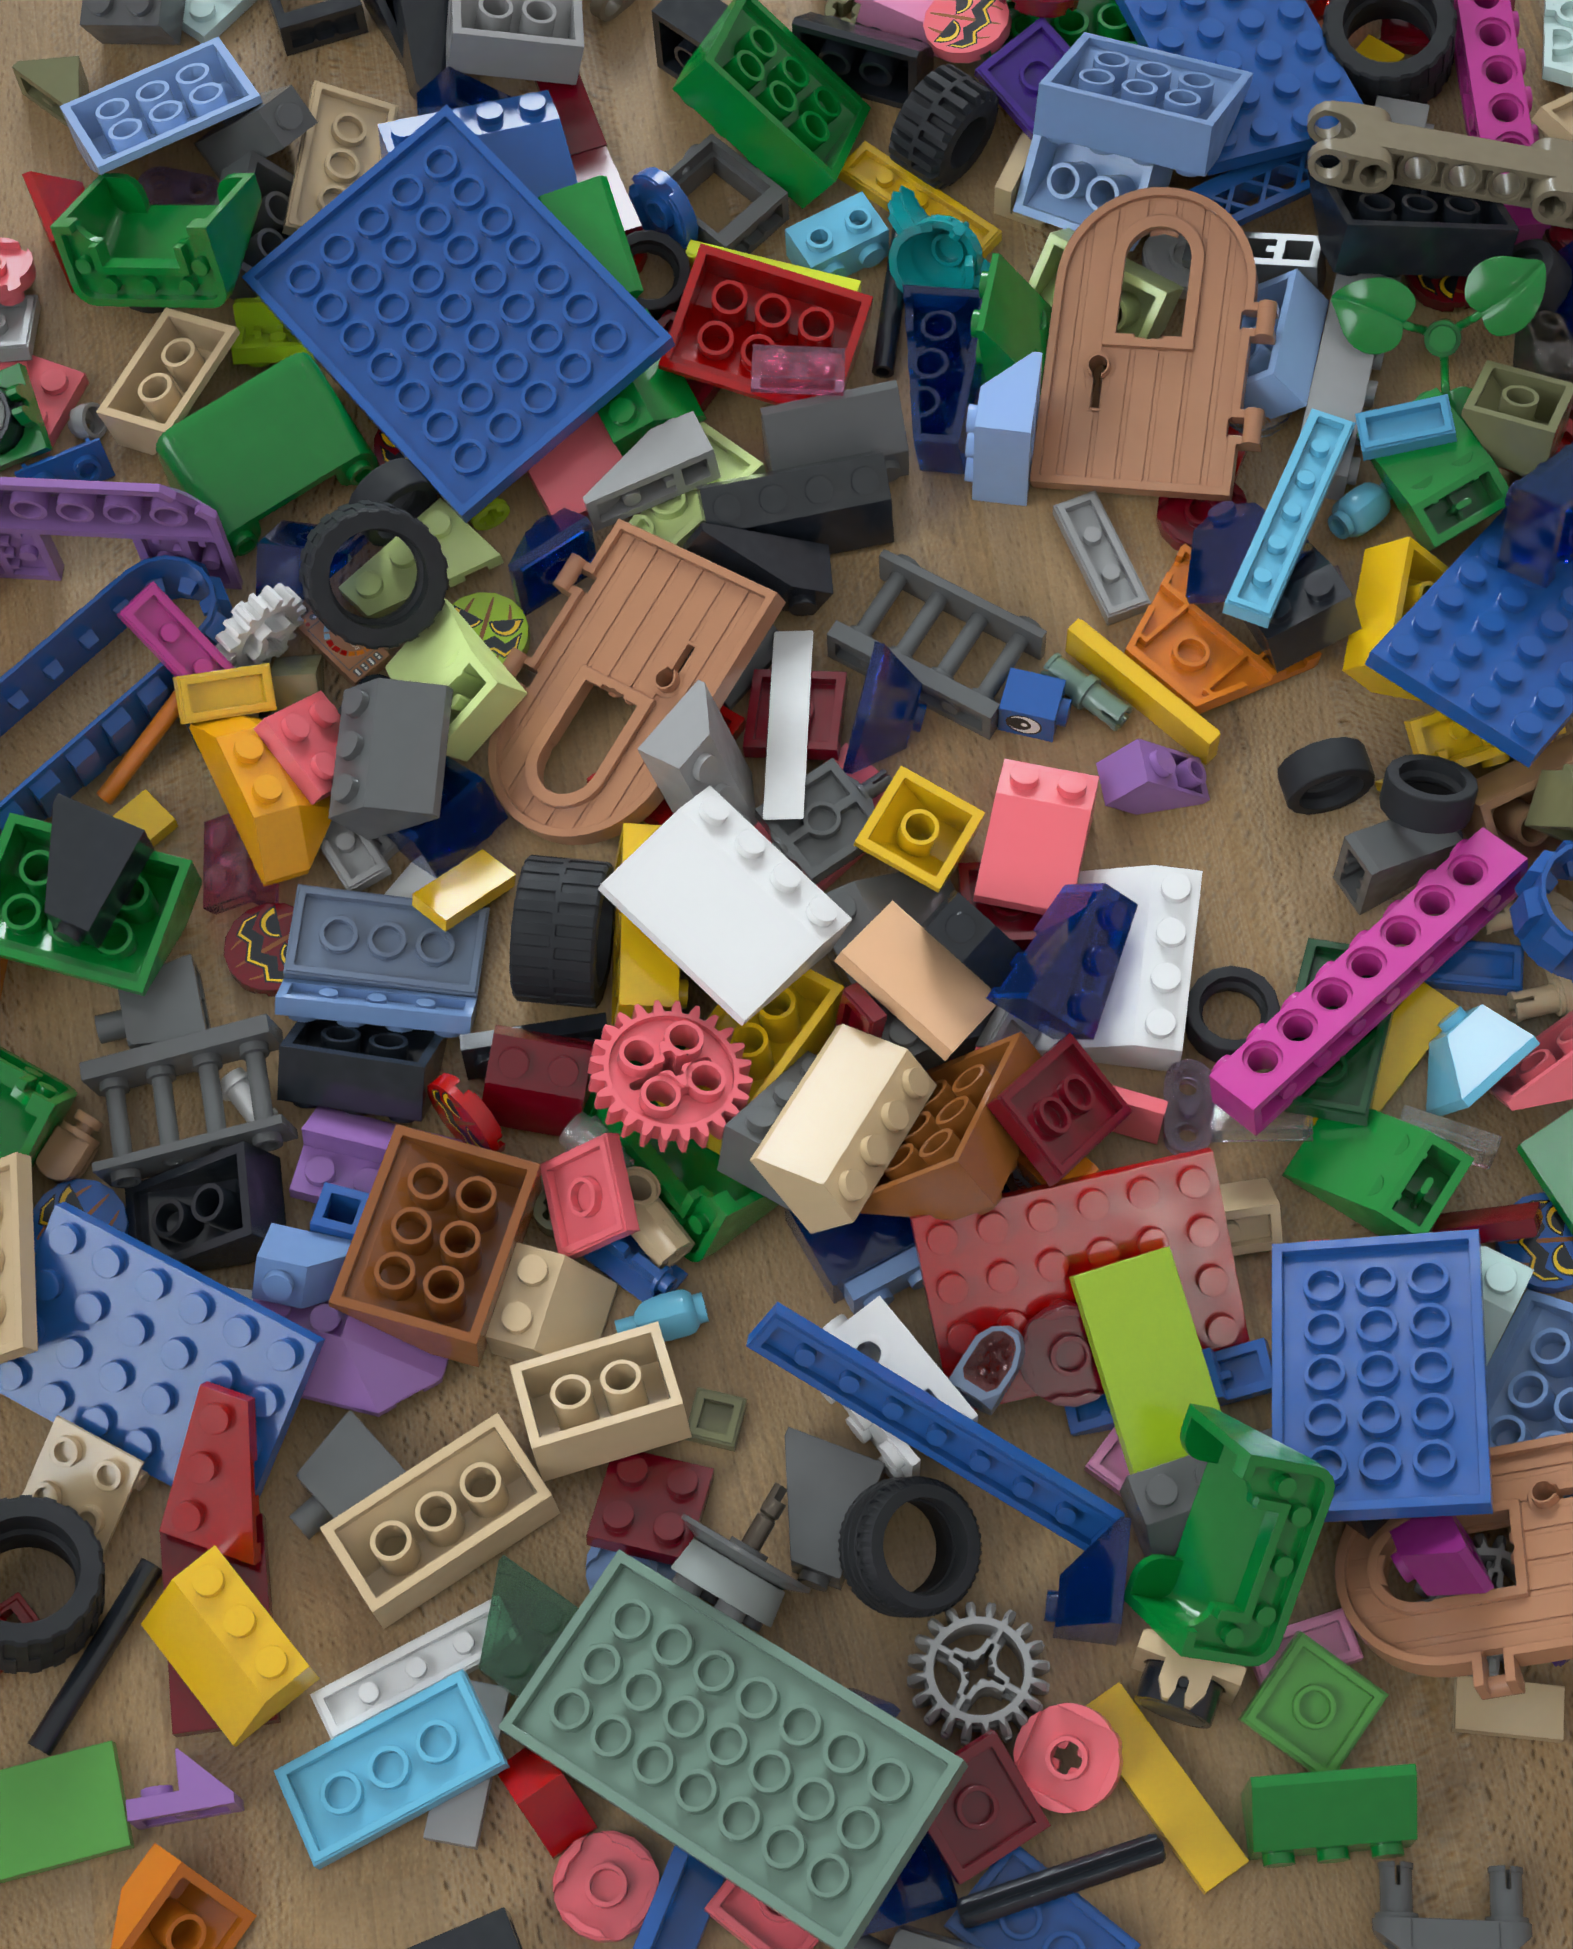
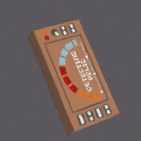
(348, 660)

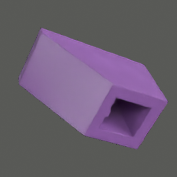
(1151, 778)

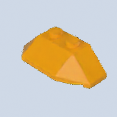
(265, 804)

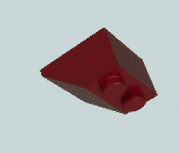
(536, 1079)

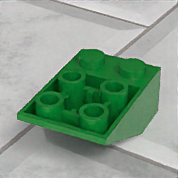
(1010, 321)
(1444, 485)
(1381, 1173)

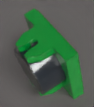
(21, 422)

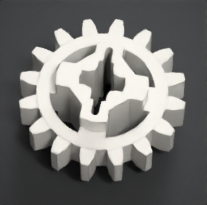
(261, 626)

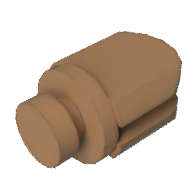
(70, 1149)

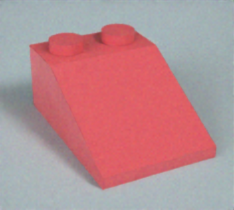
(1035, 836)
(1544, 1073)

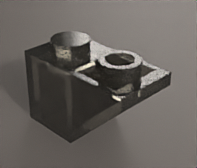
(1545, 347)

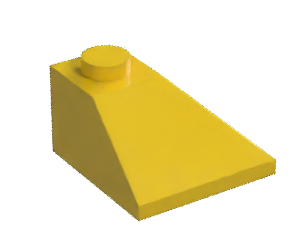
(920, 829)

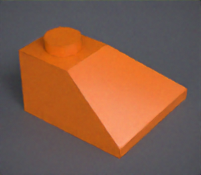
(176, 1909)

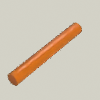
(140, 750)

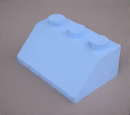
(1071, 182)
(1283, 372)
(1004, 433)

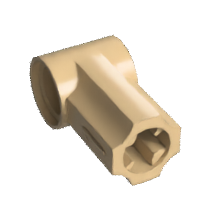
(660, 1232)

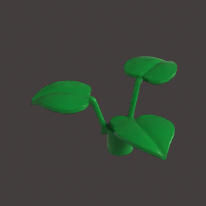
(1500, 289)

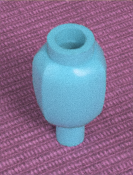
(1359, 510)
(676, 1312)

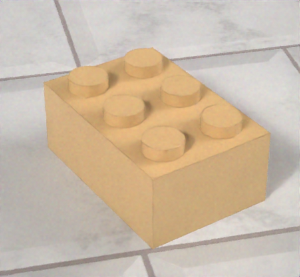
(600, 1401)

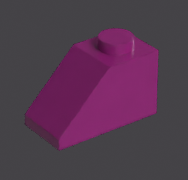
(1439, 1557)

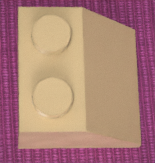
(548, 1305)

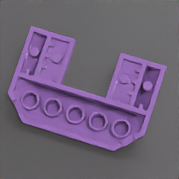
(152, 515)
(357, 1363)

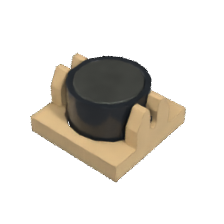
(1181, 1686)

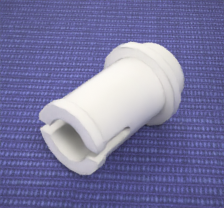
(236, 1089)

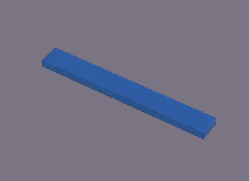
(931, 1426)

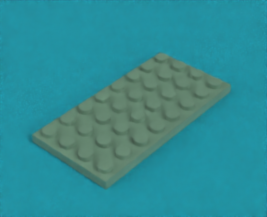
(734, 1751)

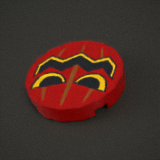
(464, 1114)

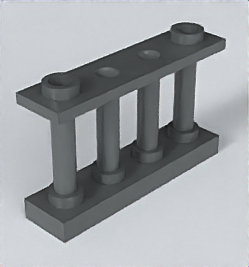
(939, 691)
(159, 1066)

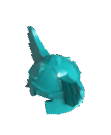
(932, 248)

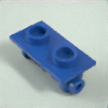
(81, 462)
(633, 1270)

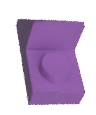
(198, 1798)

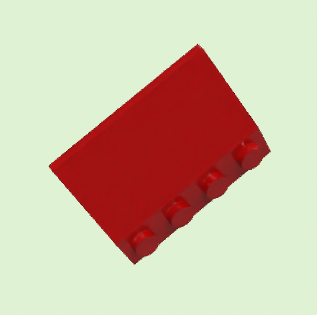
(747, 302)

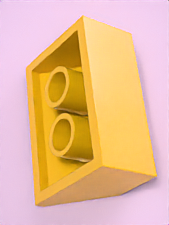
(1388, 587)
(227, 1646)

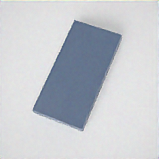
(382, 943)

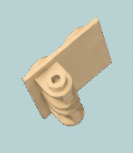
(86, 1476)

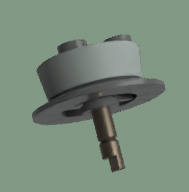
(734, 1571)

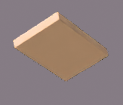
(917, 980)

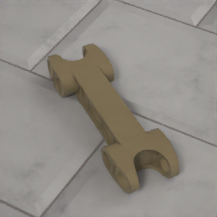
(1381, 153)

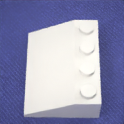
(726, 905)
(1152, 982)

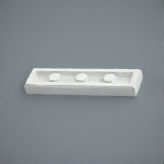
(403, 1672)

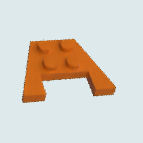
(1197, 654)

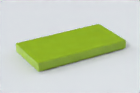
(1144, 1353)

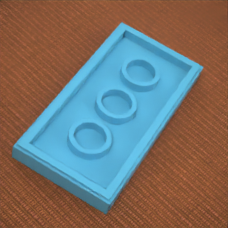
(391, 1769)

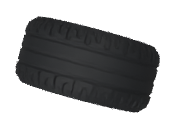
(956, 1547)

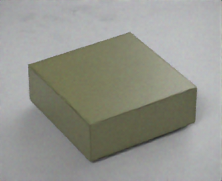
(716, 1419)

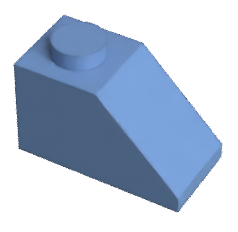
(298, 1266)

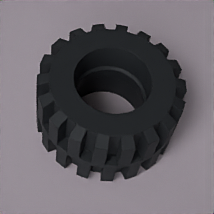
(943, 126)

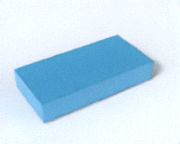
(1405, 427)

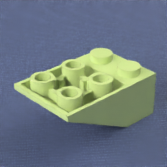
(481, 685)

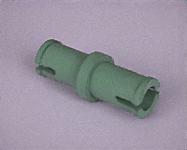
(1088, 693)

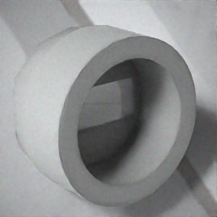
(83, 415)

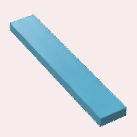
(1288, 518)

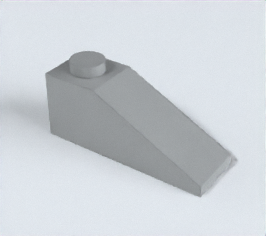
(656, 469)

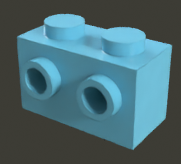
(839, 238)

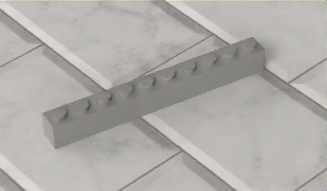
(1341, 371)

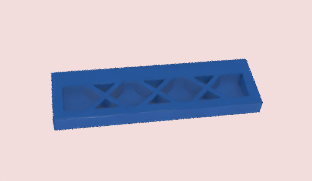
(1261, 181)
(677, 1909)

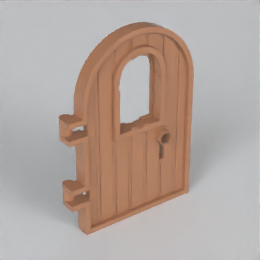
(1163, 398)
(631, 640)
(1457, 1632)

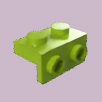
(261, 335)

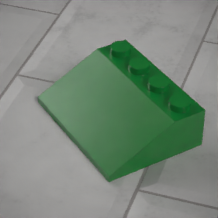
(773, 100)
(138, 938)

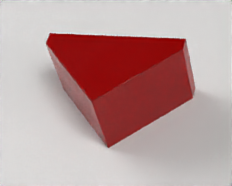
(547, 1801)

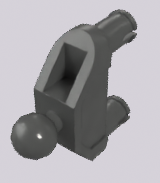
(1401, 1928)

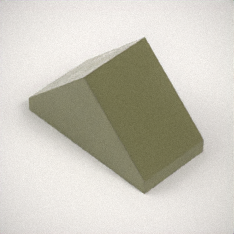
(52, 82)
(296, 678)

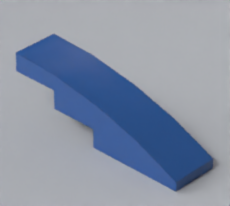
(1235, 1373)

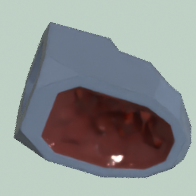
(989, 1367)

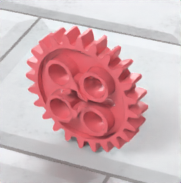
(669, 1075)

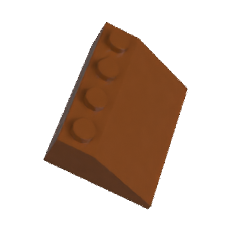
(957, 1149)
(437, 1242)

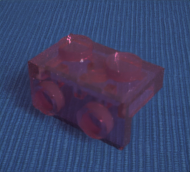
(798, 370)
(229, 871)

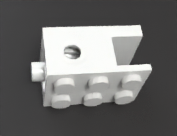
(887, 1341)

